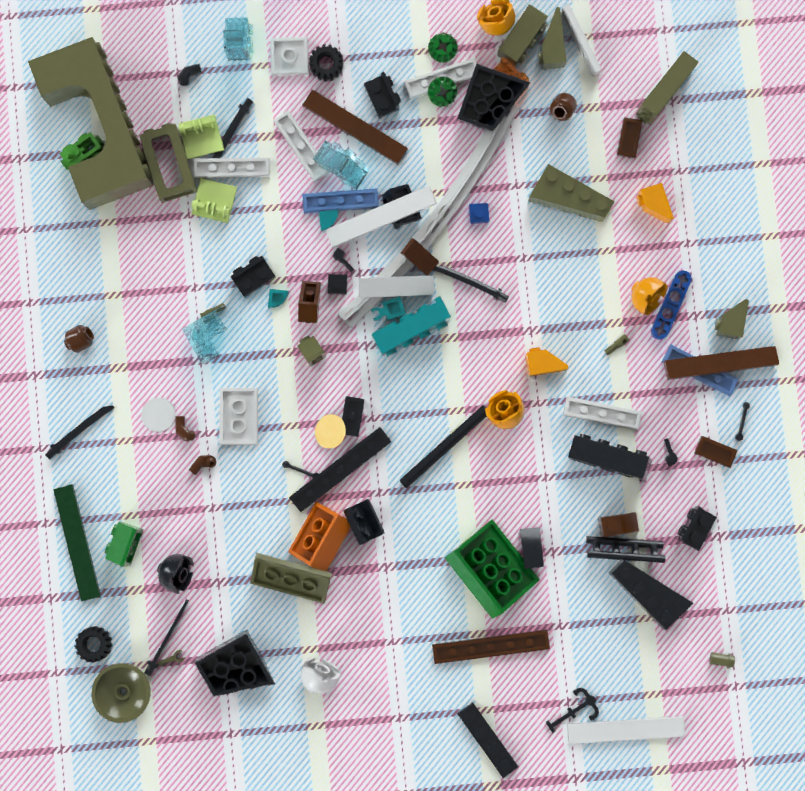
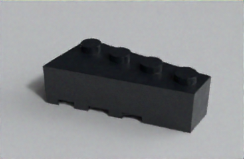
(609, 457)
(651, 595)

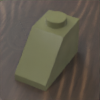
(733, 321)
(311, 350)

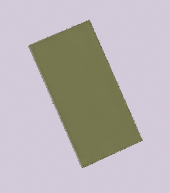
(290, 578)

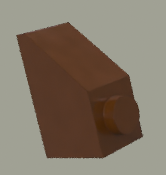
(309, 302)
(618, 524)

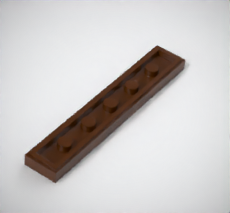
(355, 127)
(721, 363)
(491, 646)

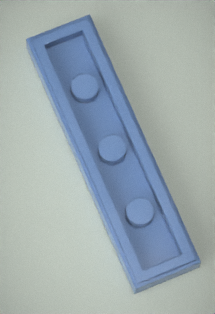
(340, 200)
(721, 382)

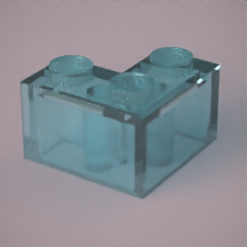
(237, 39)
(341, 163)
(200, 334)

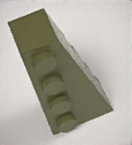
(565, 193)

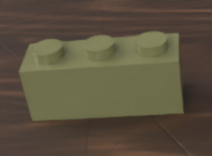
(523, 35)

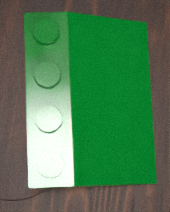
(492, 569)

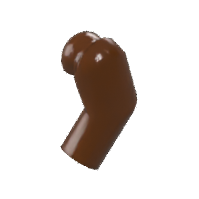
(182, 431)
(203, 461)

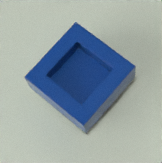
(479, 213)

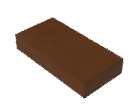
(629, 137)
(419, 256)
(715, 451)

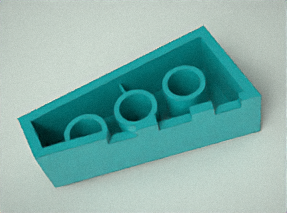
(411, 327)

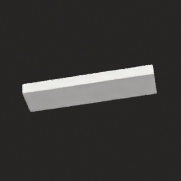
(581, 40)
(457, 72)
(300, 145)
(231, 167)
(395, 286)
(602, 413)

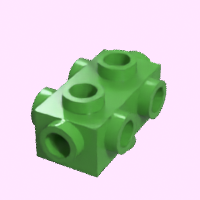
(79, 150)

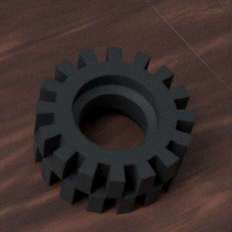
(326, 52)
(82, 649)

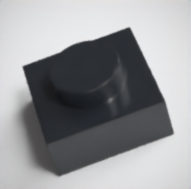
(337, 284)

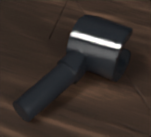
(338, 256)
(672, 458)

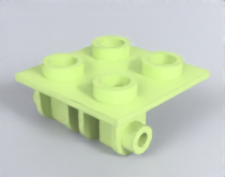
(201, 136)
(214, 200)

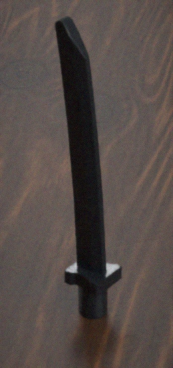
(243, 110)
(497, 294)
(55, 448)
(152, 664)

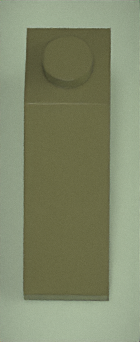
(553, 48)

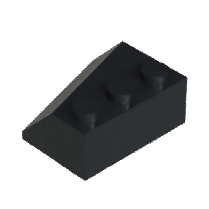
(490, 97)
(234, 666)

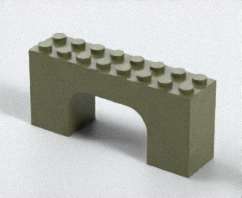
(84, 72)

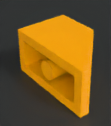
(655, 202)
(543, 362)

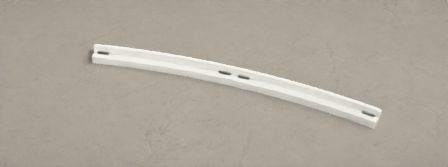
(452, 199)

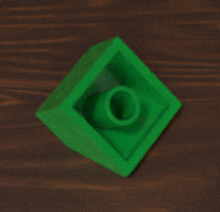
(123, 544)

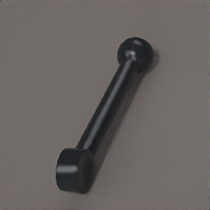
(739, 436)
(285, 464)

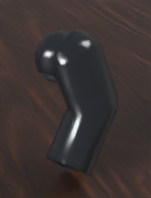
(186, 72)

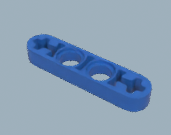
(669, 304)

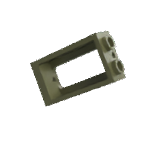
(666, 88)
(188, 186)

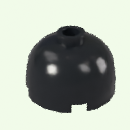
(175, 572)

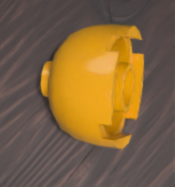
(497, 17)
(647, 293)
(505, 409)

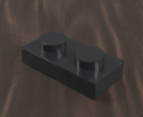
(353, 415)

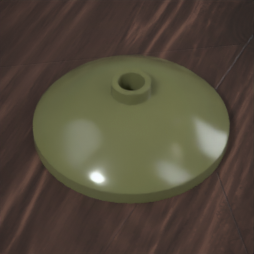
(108, 697)

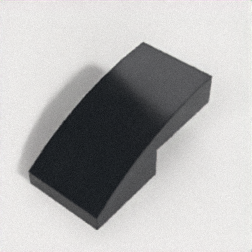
(531, 548)

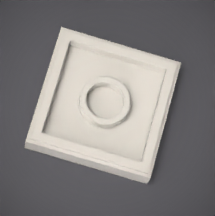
(289, 56)

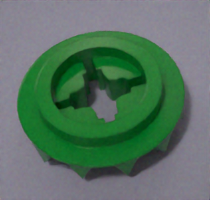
(441, 55)
(434, 89)

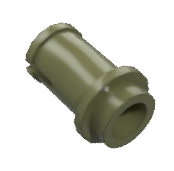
(722, 659)

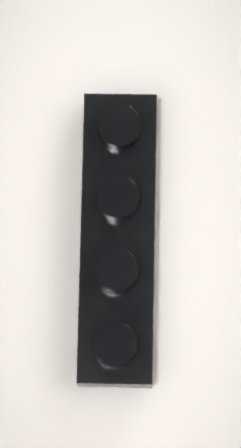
(487, 740)

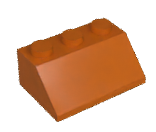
(320, 537)

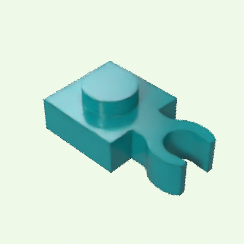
(391, 309)

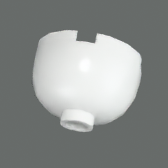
(319, 676)

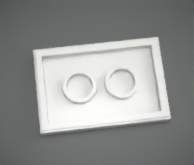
(238, 416)

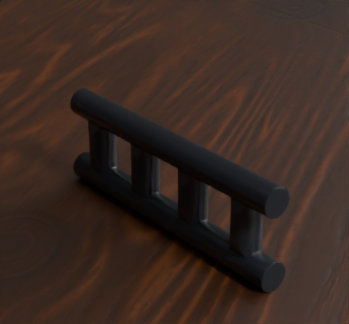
(633, 543)

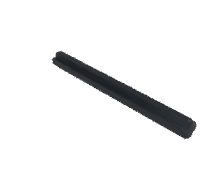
(443, 447)

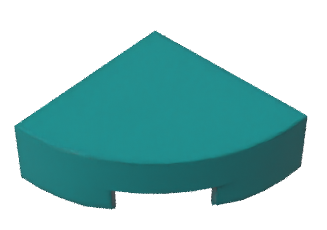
(327, 218)
(277, 297)

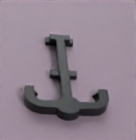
(590, 700)

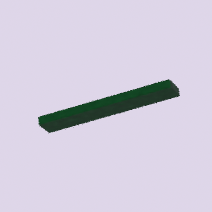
(77, 542)

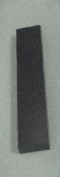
(340, 469)

